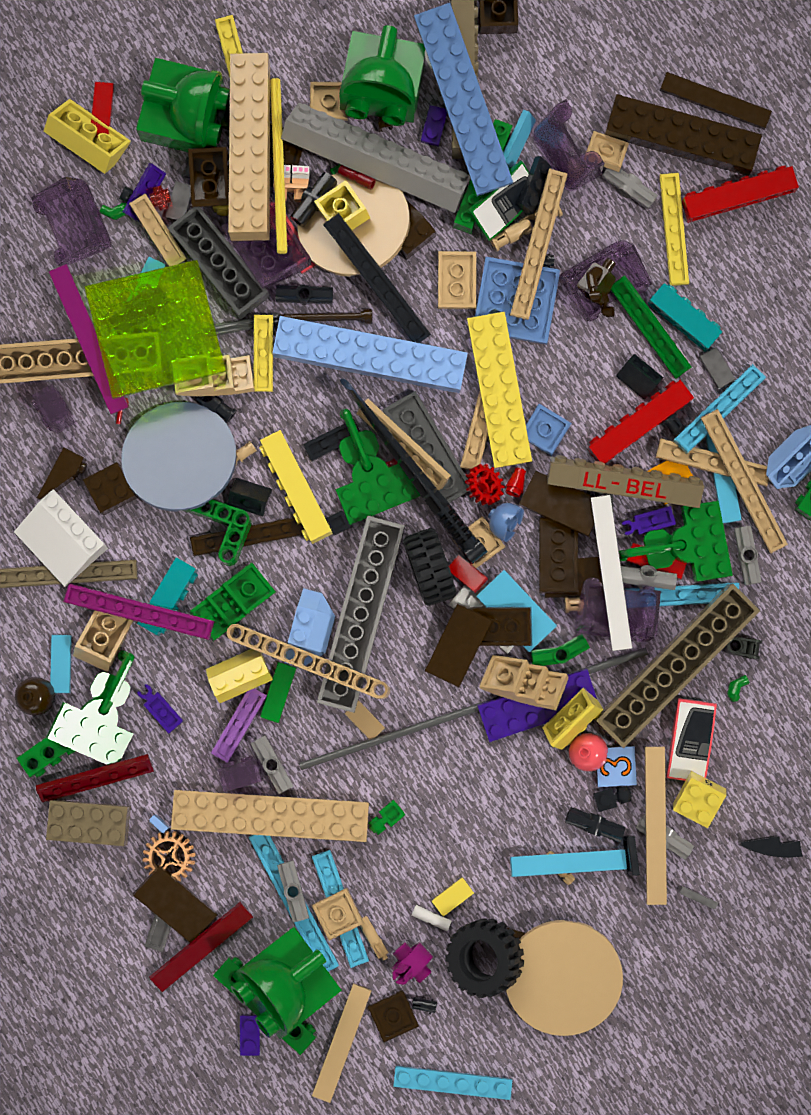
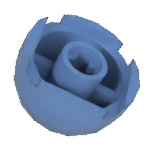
(504, 520)

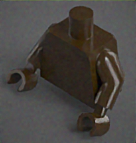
(597, 284)

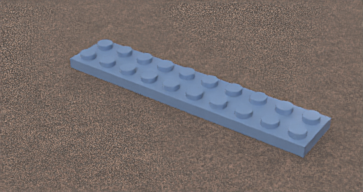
(463, 99)

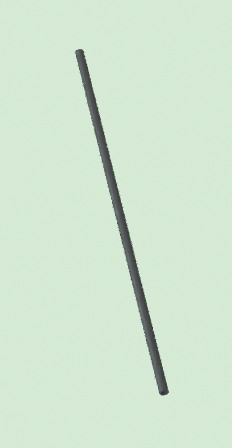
(448, 717)

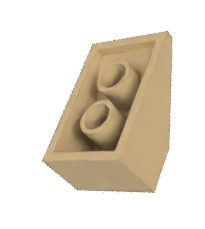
(102, 639)

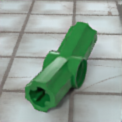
(571, 648)

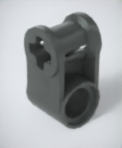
(746, 648)

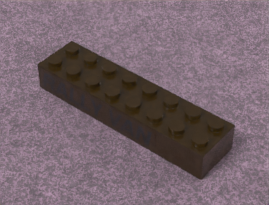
(683, 135)

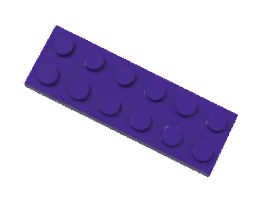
(507, 717)

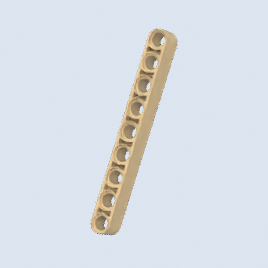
(298, 660)

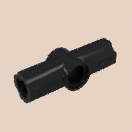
(307, 205)
(291, 294)
(595, 824)

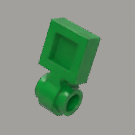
(390, 813)

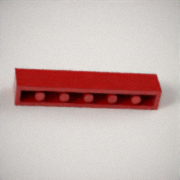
(739, 194)
(641, 422)

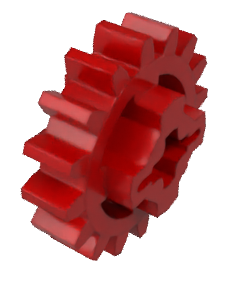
(484, 484)

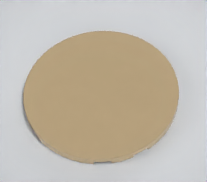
(380, 234)
(567, 978)

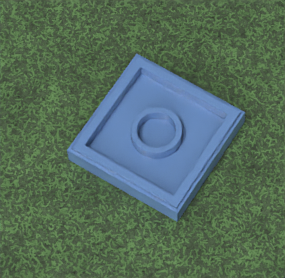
(546, 429)

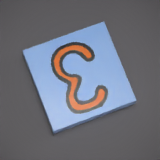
(619, 768)

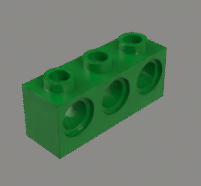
(38, 752)

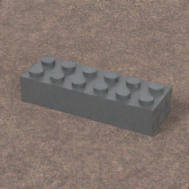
(218, 262)

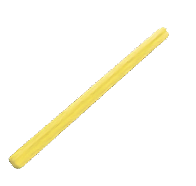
(278, 161)

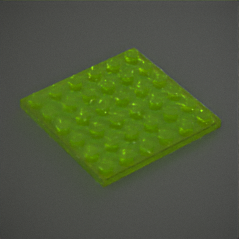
(155, 329)

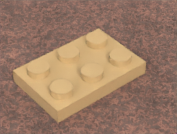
(456, 280)

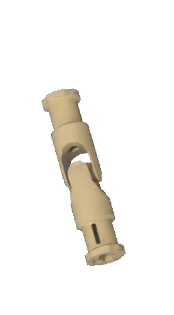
(516, 231)

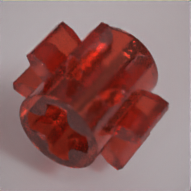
(160, 197)

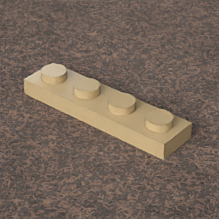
(157, 231)

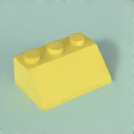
(238, 675)
(572, 719)

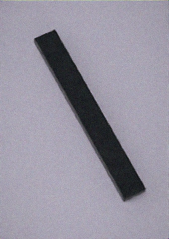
(376, 278)

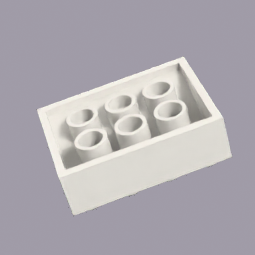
(60, 538)

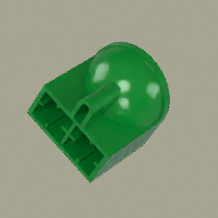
(382, 77)
(182, 106)
(285, 984)

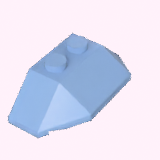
(791, 459)
(311, 625)

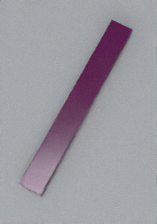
(85, 333)
(139, 611)

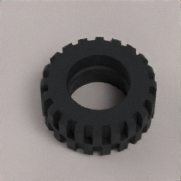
(429, 566)
(463, 966)

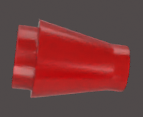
(516, 483)

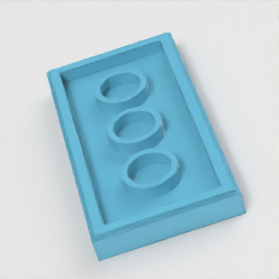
(507, 593)

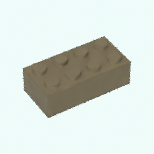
(88, 822)

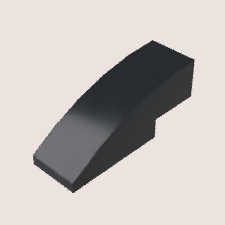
(773, 847)

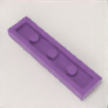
(238, 724)

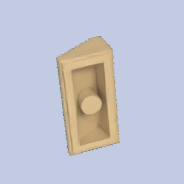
(365, 721)

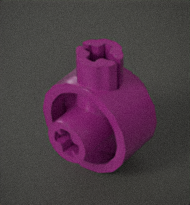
(411, 963)

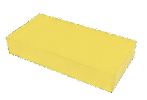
(452, 896)

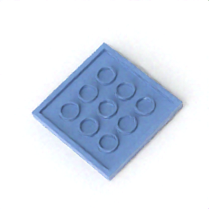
(498, 293)

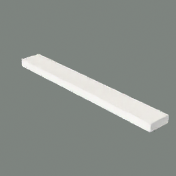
(611, 573)

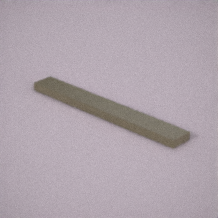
(93, 573)

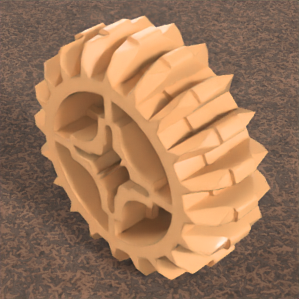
(161, 853)

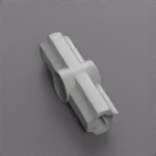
(630, 187)
(750, 568)
(648, 577)
(265, 753)
(673, 841)
(296, 903)

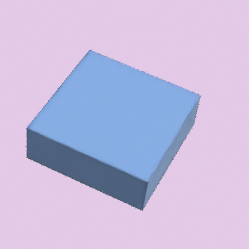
(159, 823)

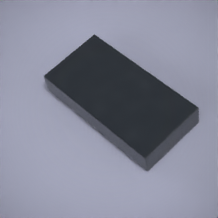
(631, 855)

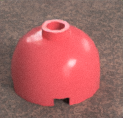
(588, 752)

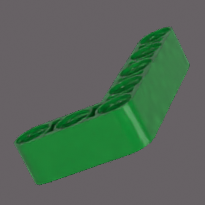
(233, 528)

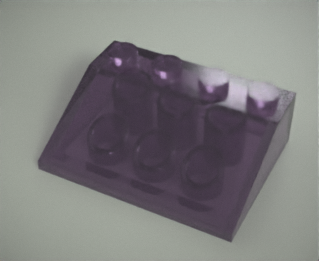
(263, 258)

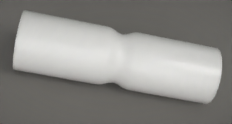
(435, 919)

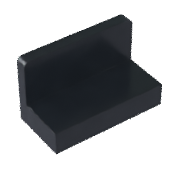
(639, 376)
(249, 497)

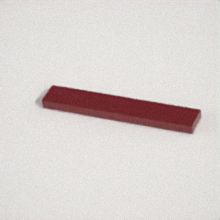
(94, 778)
(201, 946)

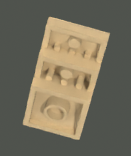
(235, 380)
(524, 682)

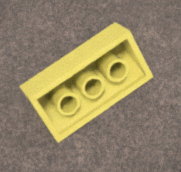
(73, 129)

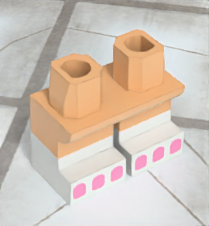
(299, 183)

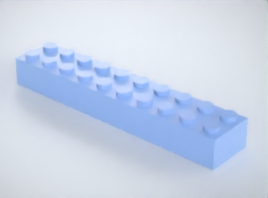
(369, 354)

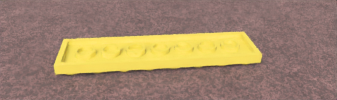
(499, 390)

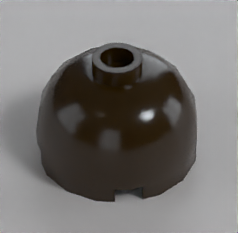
(34, 696)

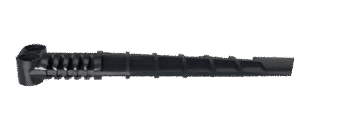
(441, 508)

